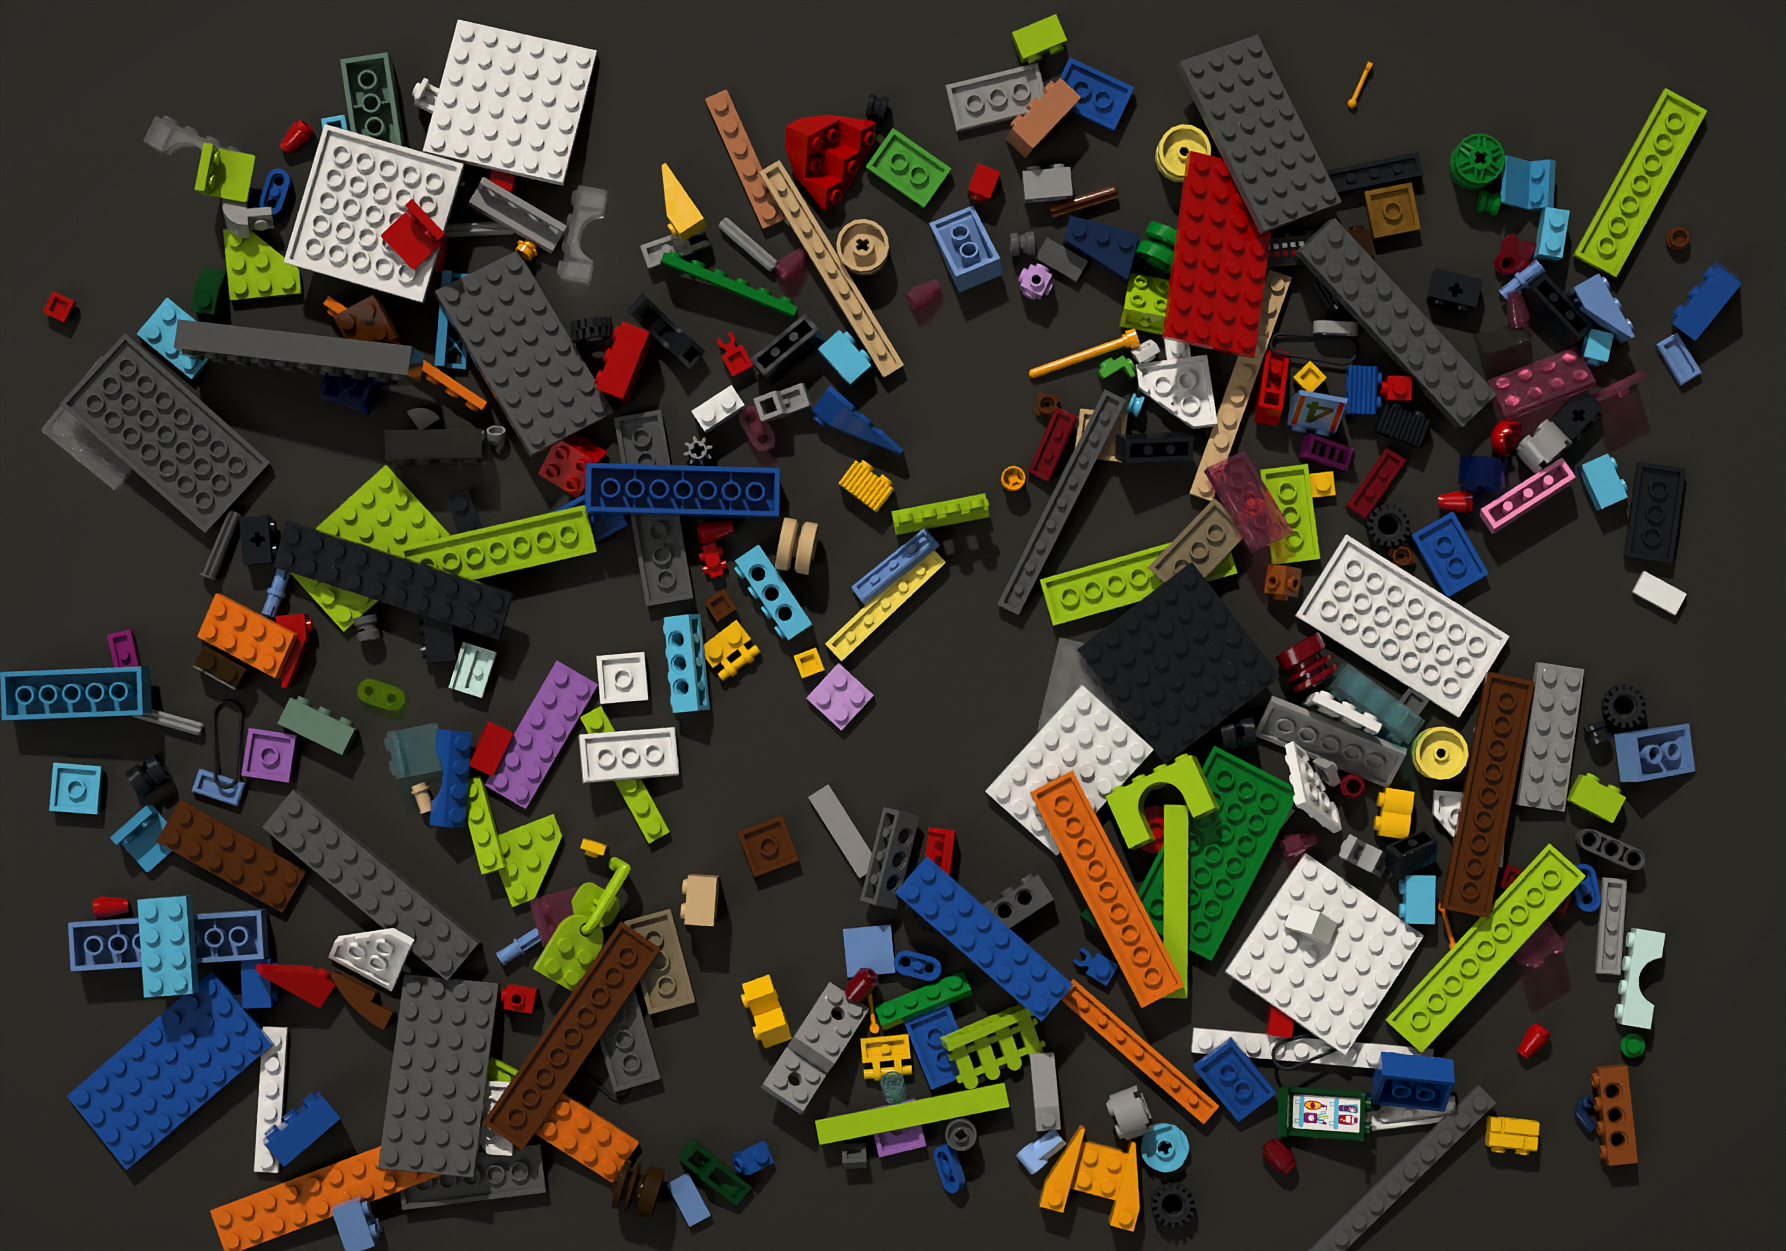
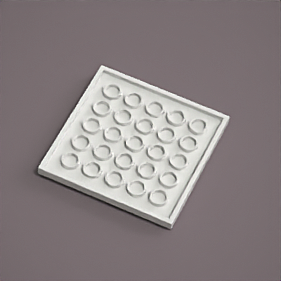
(510, 102)
(356, 195)
(1320, 985)

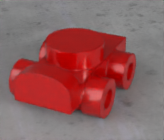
(711, 556)

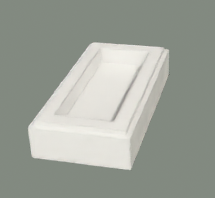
(1659, 593)

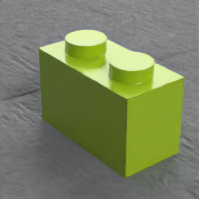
(1039, 39)
(1596, 798)

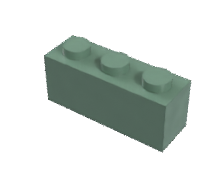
(318, 725)

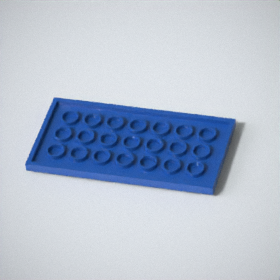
(170, 1070)

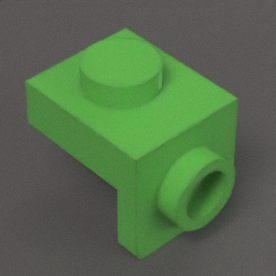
(1112, 366)

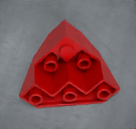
(828, 153)

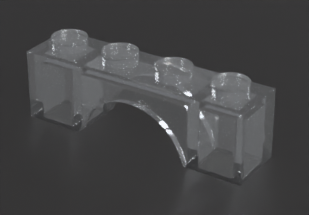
(168, 137)
(588, 206)

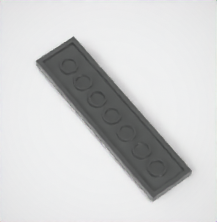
(657, 538)

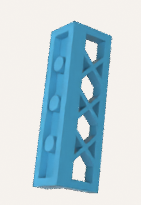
(444, 329)

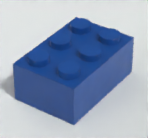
(1413, 1081)
(300, 1128)

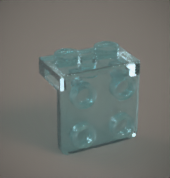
(413, 751)

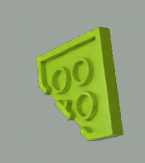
(258, 269)
(528, 857)

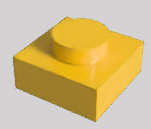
(1309, 377)
(1322, 484)
(809, 663)
(593, 848)

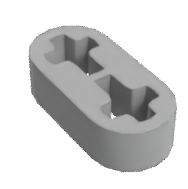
(1336, 328)

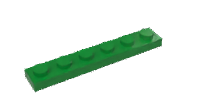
(738, 287)

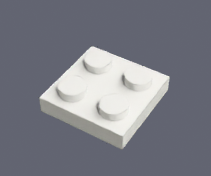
(622, 677)

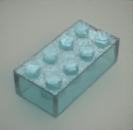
(1355, 688)

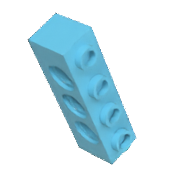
(757, 559)
(695, 671)

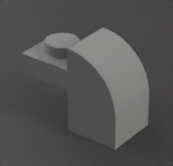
(242, 220)
(782, 403)
(1363, 855)

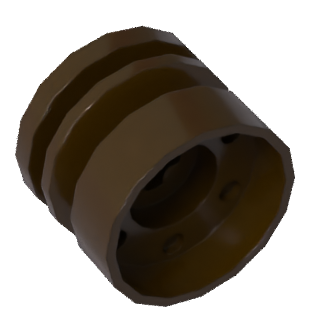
(637, 1188)

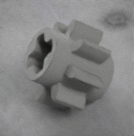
(692, 448)

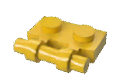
(724, 645)
(885, 1049)

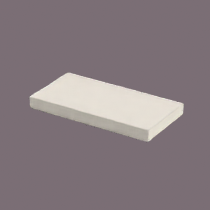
(628, 755)

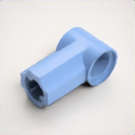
(1036, 1154)

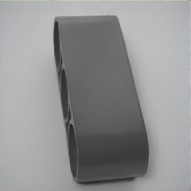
(1621, 852)

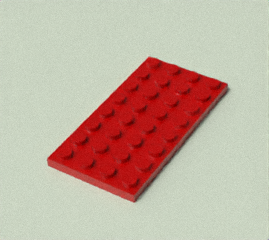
(1215, 263)

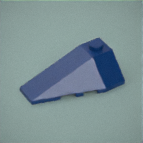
(842, 416)

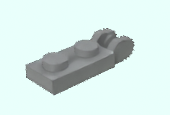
(654, 250)

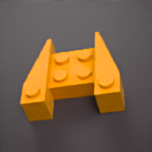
(1099, 1172)

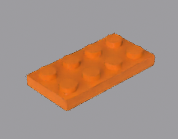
(247, 635)
(587, 1137)

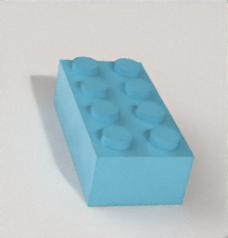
(168, 946)

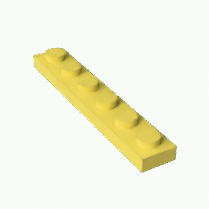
(882, 606)

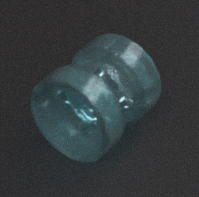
(893, 1087)

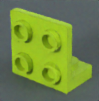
(225, 173)
(1145, 303)

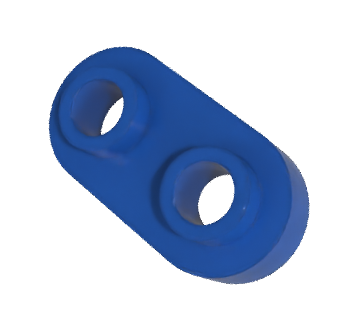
(276, 193)
(1589, 887)
(917, 965)
(949, 1168)

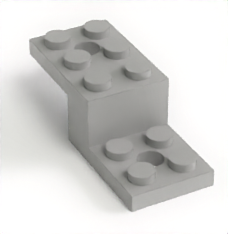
(814, 1048)

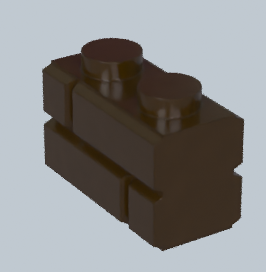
(222, 668)

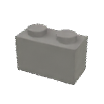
(1047, 184)

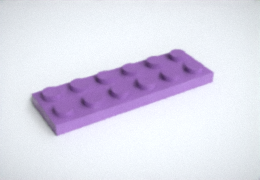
(541, 734)

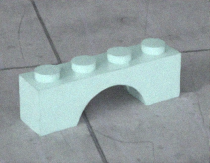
(1642, 948)

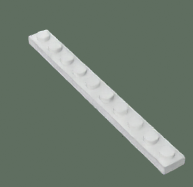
(1261, 1045)

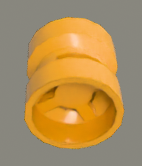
(1015, 476)

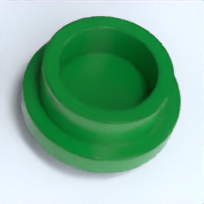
(1632, 1045)

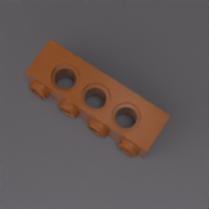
(1626, 1150)

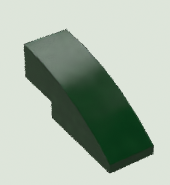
(714, 1171)

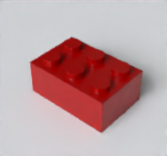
(623, 362)

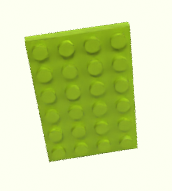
(379, 516)

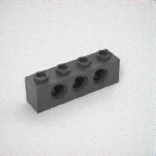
(889, 857)
(1039, 897)

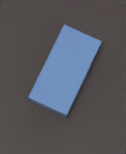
(1678, 359)
(206, 786)
(689, 1199)

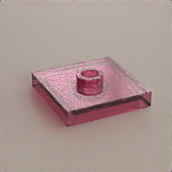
(1621, 387)

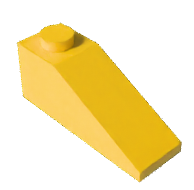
(681, 212)

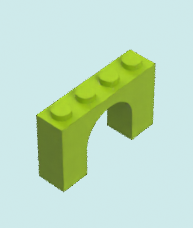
(1128, 801)

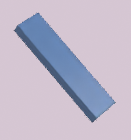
(895, 566)

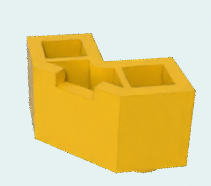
(767, 1012)

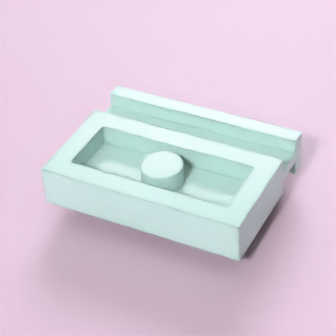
(472, 670)

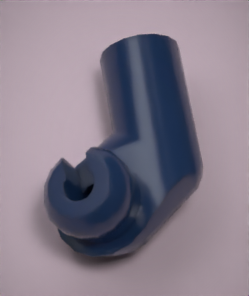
(1582, 1112)

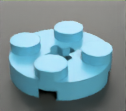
(1177, 1152)

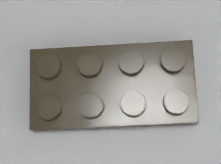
(1201, 542)
(667, 978)

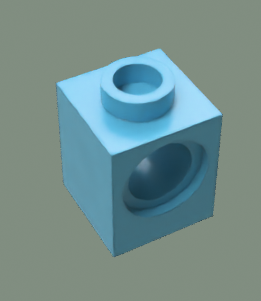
(1596, 347)

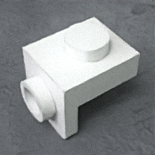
(425, 95)

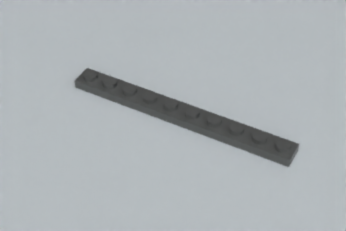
(1061, 502)
(1406, 1172)

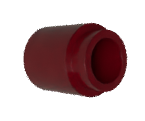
(1359, 786)
(861, 985)
(1278, 1155)

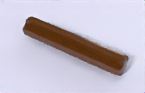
(1083, 202)

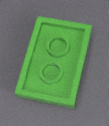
(908, 168)

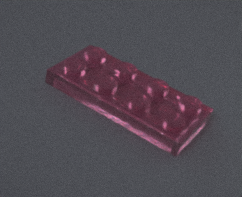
(1542, 383)
(1248, 501)

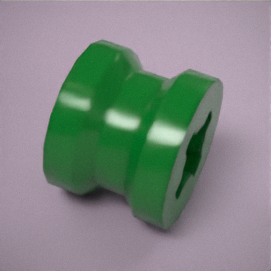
(1489, 202)

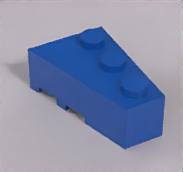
(1705, 300)

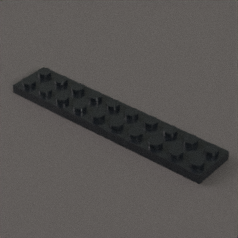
(393, 579)

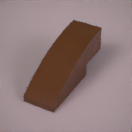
(363, 1000)

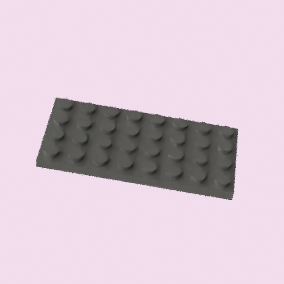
(1259, 134)
(523, 353)
(165, 433)
(439, 1076)

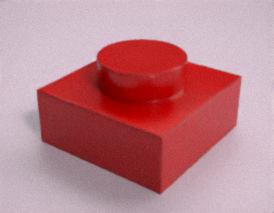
(59, 307)

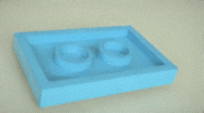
(161, 332)

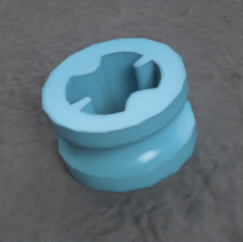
(1135, 405)

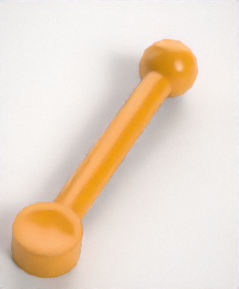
(1352, 103)
(874, 1028)

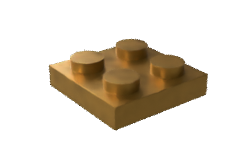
(1392, 211)

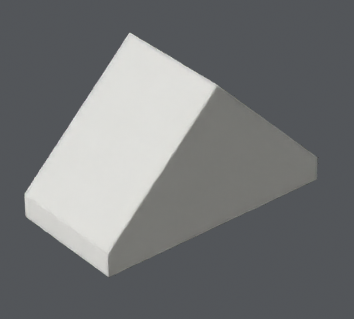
(1310, 924)

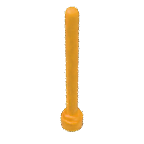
(1127, 340)

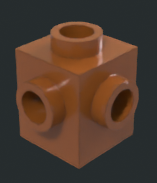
(1282, 581)

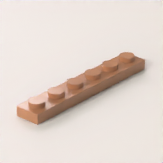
(744, 158)

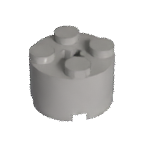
(1543, 447)
(1130, 1112)

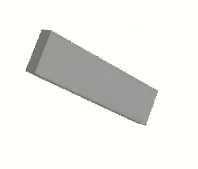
(842, 829)
(1611, 926)

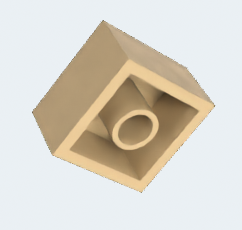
(701, 900)

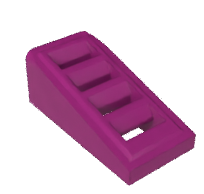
(1307, 446)

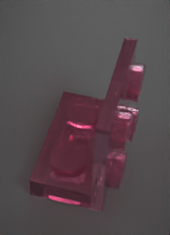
(551, 911)
(1539, 945)

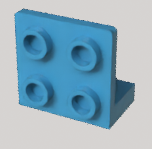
(1528, 183)
(140, 837)

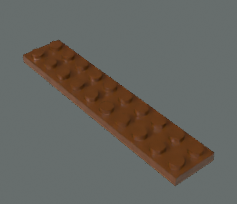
(1487, 794)
(571, 1035)

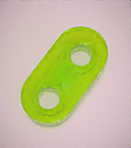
(380, 694)

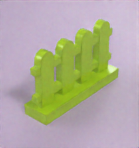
(940, 514)
(1003, 1034)

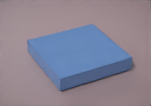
(869, 948)

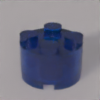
(1483, 472)

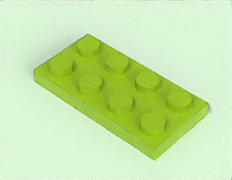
(1293, 495)

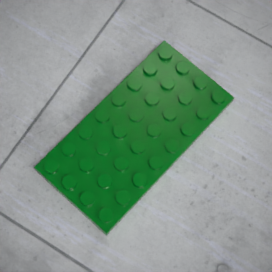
(1223, 849)

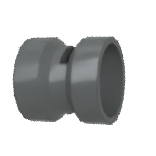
(1022, 244)
(367, 628)

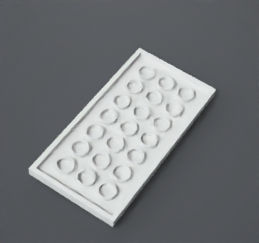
(1402, 626)

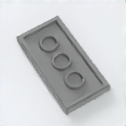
(994, 97)

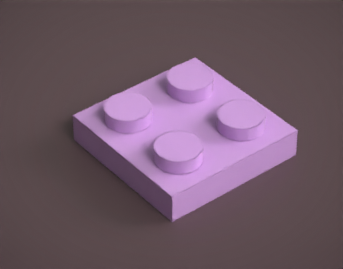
(840, 696)

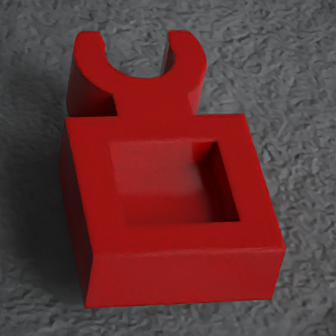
(736, 357)

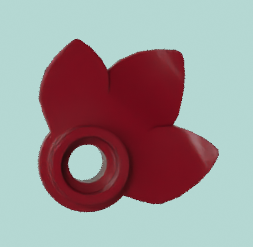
(1517, 254)

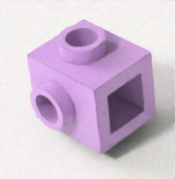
(1035, 290)

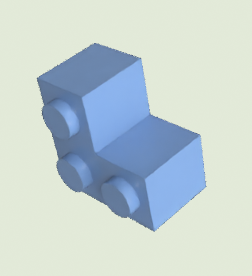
(357, 1224)

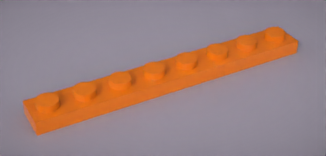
(434, 375)
(1139, 1052)

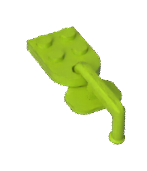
(570, 952)

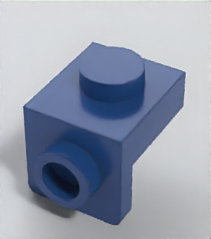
(752, 1159)

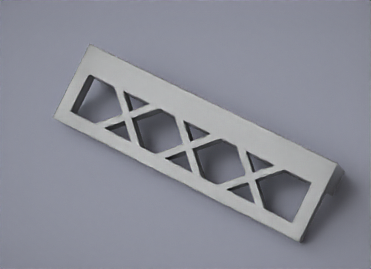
(517, 215)

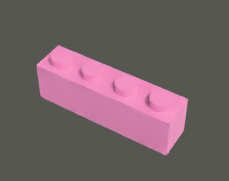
(1527, 495)

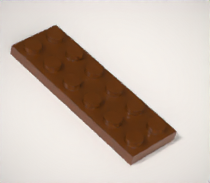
(231, 855)

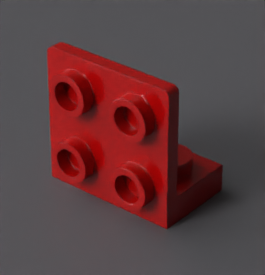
(414, 236)
(567, 463)

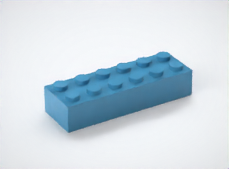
(76, 693)

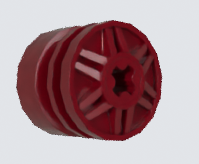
(1307, 662)

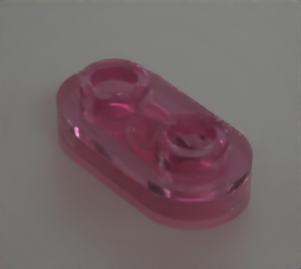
(756, 429)

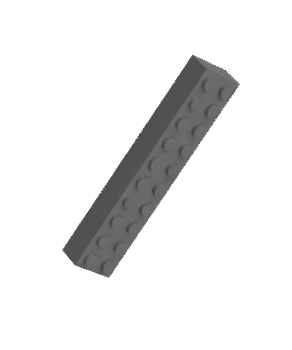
(1395, 323)
(299, 351)
(371, 883)

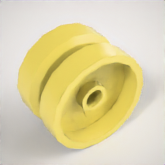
(1179, 138)
(1453, 754)

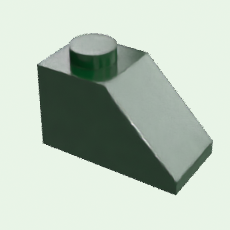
(209, 293)

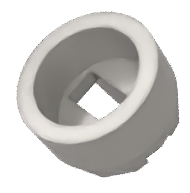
(496, 435)

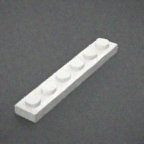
(271, 1096)

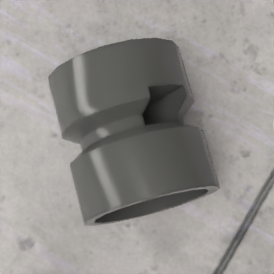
(960, 1133)

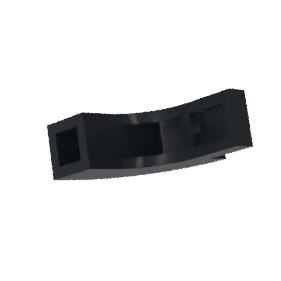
(665, 331)

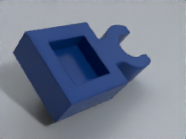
(1098, 967)

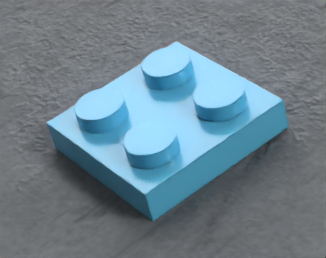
(76, 788)

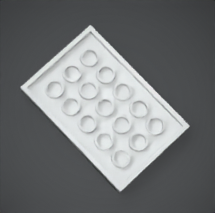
(1077, 738)

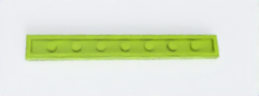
(1176, 891)
(912, 1113)

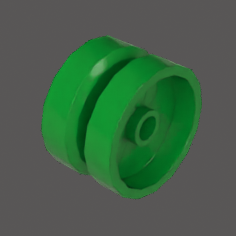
(1160, 248)

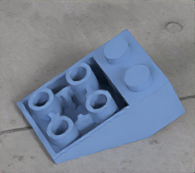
(1600, 308)

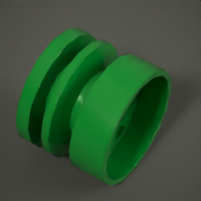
(1473, 175)

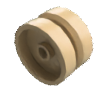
(862, 233)
(798, 546)

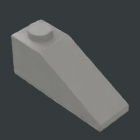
(1045, 1091)

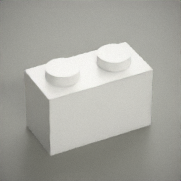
(718, 409)

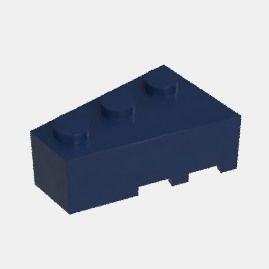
(1103, 244)

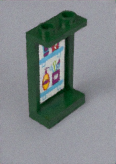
(1324, 1113)

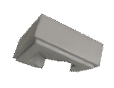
(423, 417)

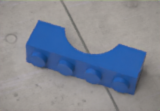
(454, 751)

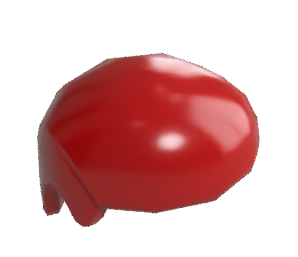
(1506, 437)

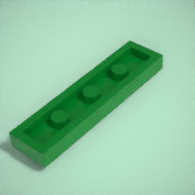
(923, 1000)

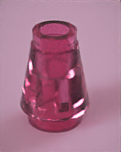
(790, 264)
(923, 293)
(1517, 311)
(1297, 844)

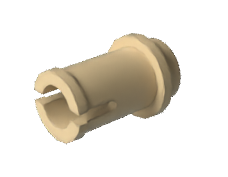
(422, 797)

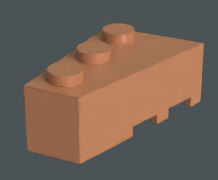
(1042, 116)

